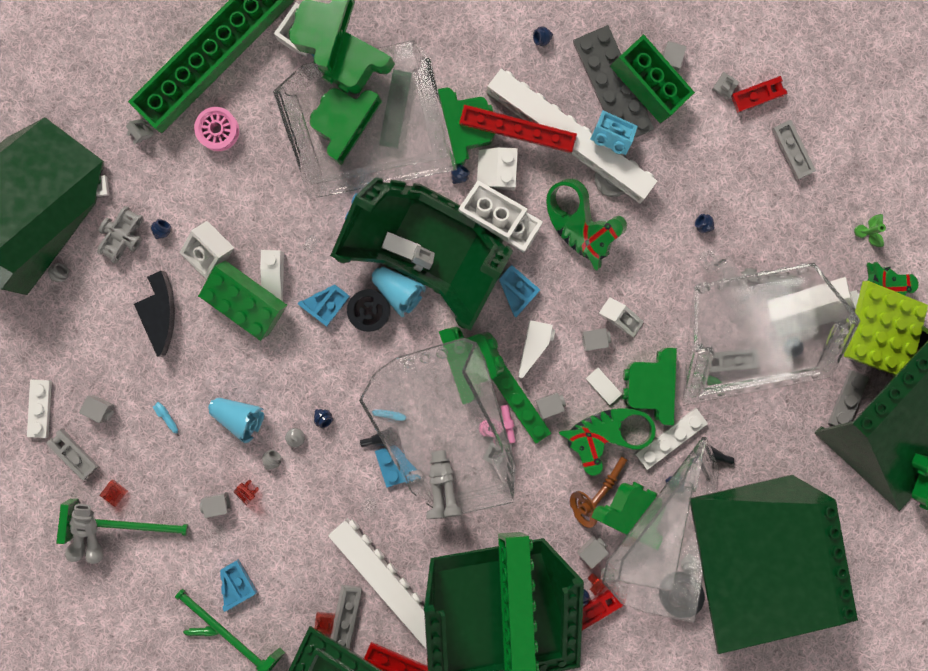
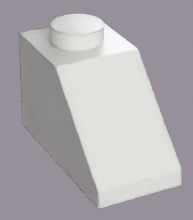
(621, 316)

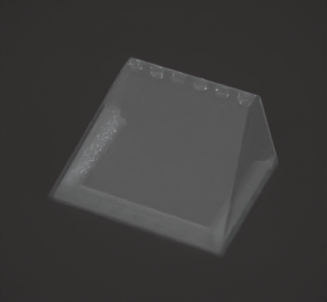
(399, 143)
(765, 333)

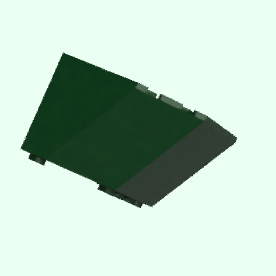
(465, 257)

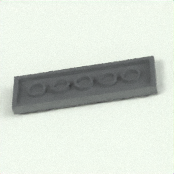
(597, 53)

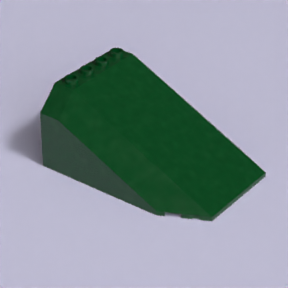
(44, 198)

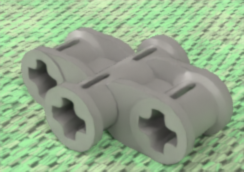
(117, 240)

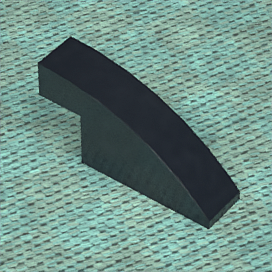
(158, 313)

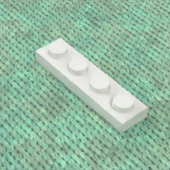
(671, 438)

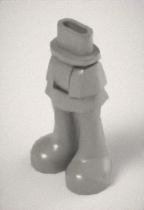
(440, 475)
(84, 525)

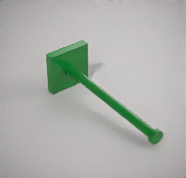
(66, 508)
(261, 665)

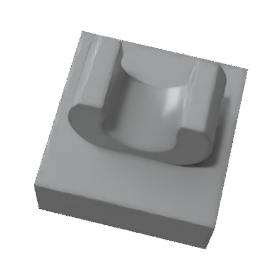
(725, 85)
(139, 130)
(422, 258)

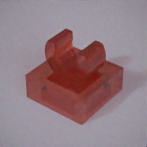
(113, 493)
(244, 494)
(597, 583)
(324, 622)

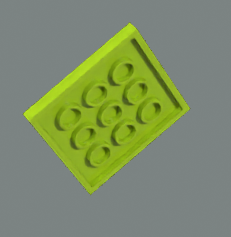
(887, 328)

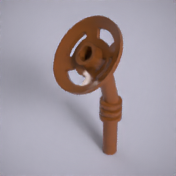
(588, 505)

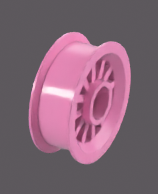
(211, 113)

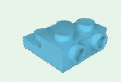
(614, 133)

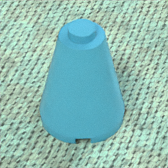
(398, 289)
(237, 417)

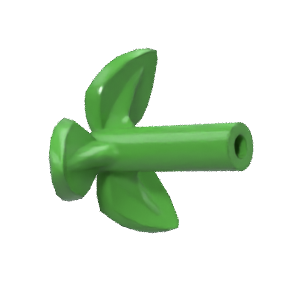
(875, 226)

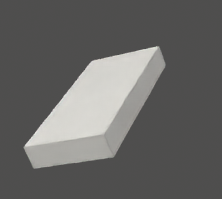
(399, 245)
(603, 386)

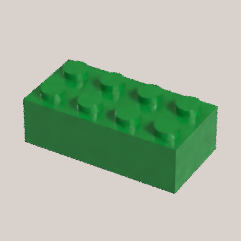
(652, 79)
(242, 300)

